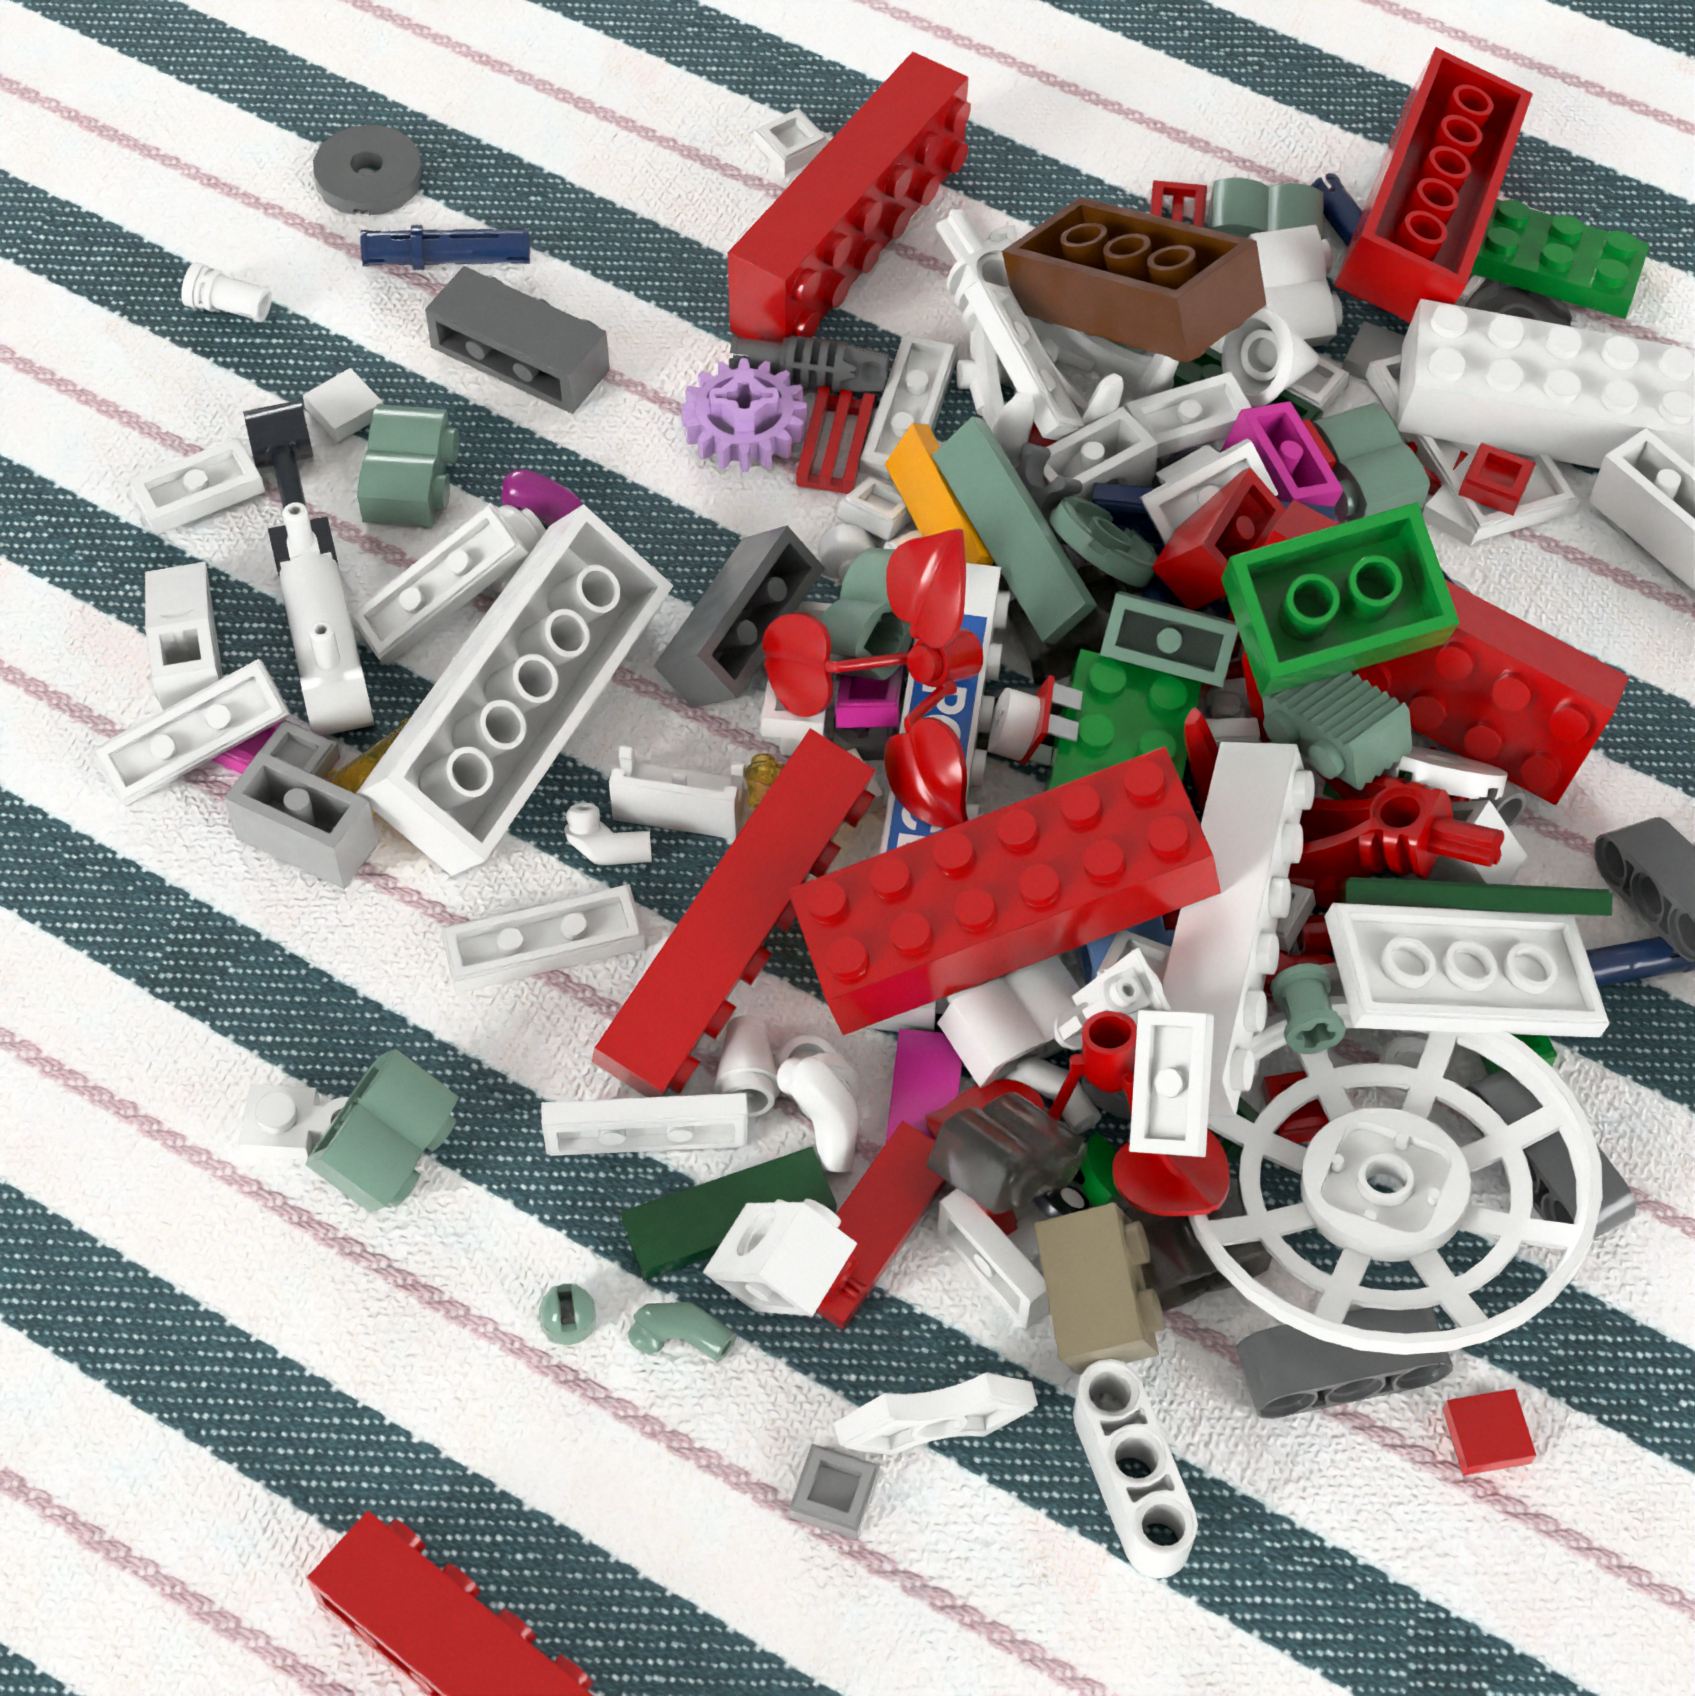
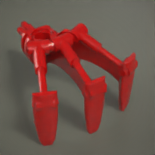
(1365, 832)

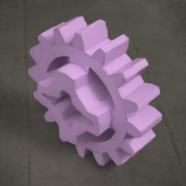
(744, 415)

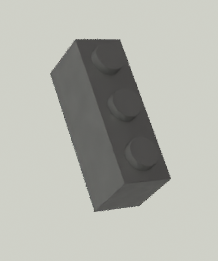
(518, 339)
(725, 631)

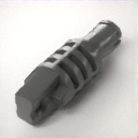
(816, 362)

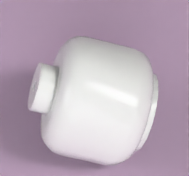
(841, 547)

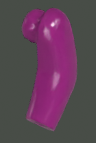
(539, 494)

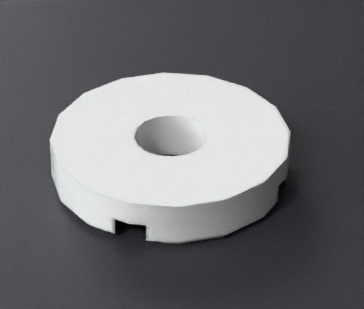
(1452, 773)

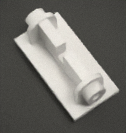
(1121, 988)

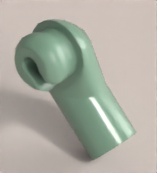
(680, 1320)

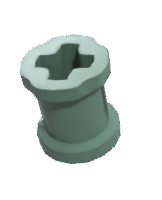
(1307, 1008)

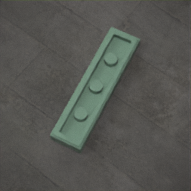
(1014, 530)

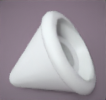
(1266, 356)

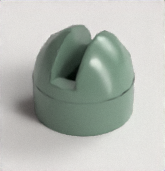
(583, 1311)

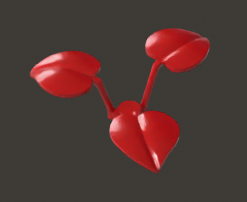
(928, 591)
(1145, 1180)

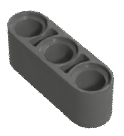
(1655, 876)
(1550, 1160)
(1301, 1374)

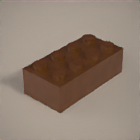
(1136, 278)

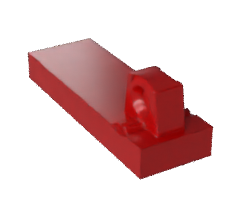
(881, 1218)

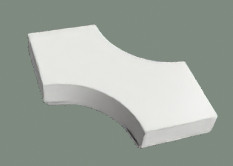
(906, 1420)

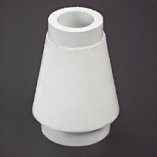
(748, 1065)

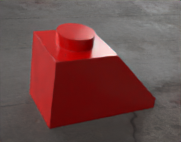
(1224, 526)

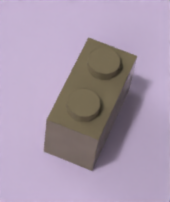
(1098, 1287)

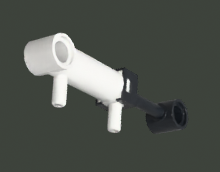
(310, 579)

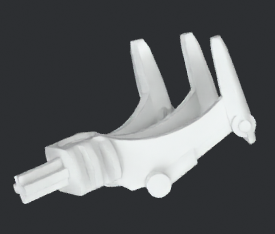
(985, 373)

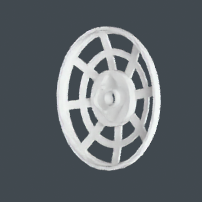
(1428, 1206)

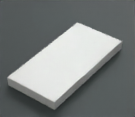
(1544, 499)
(1464, 971)

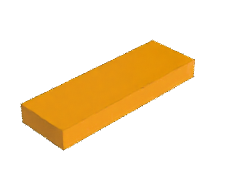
(928, 492)

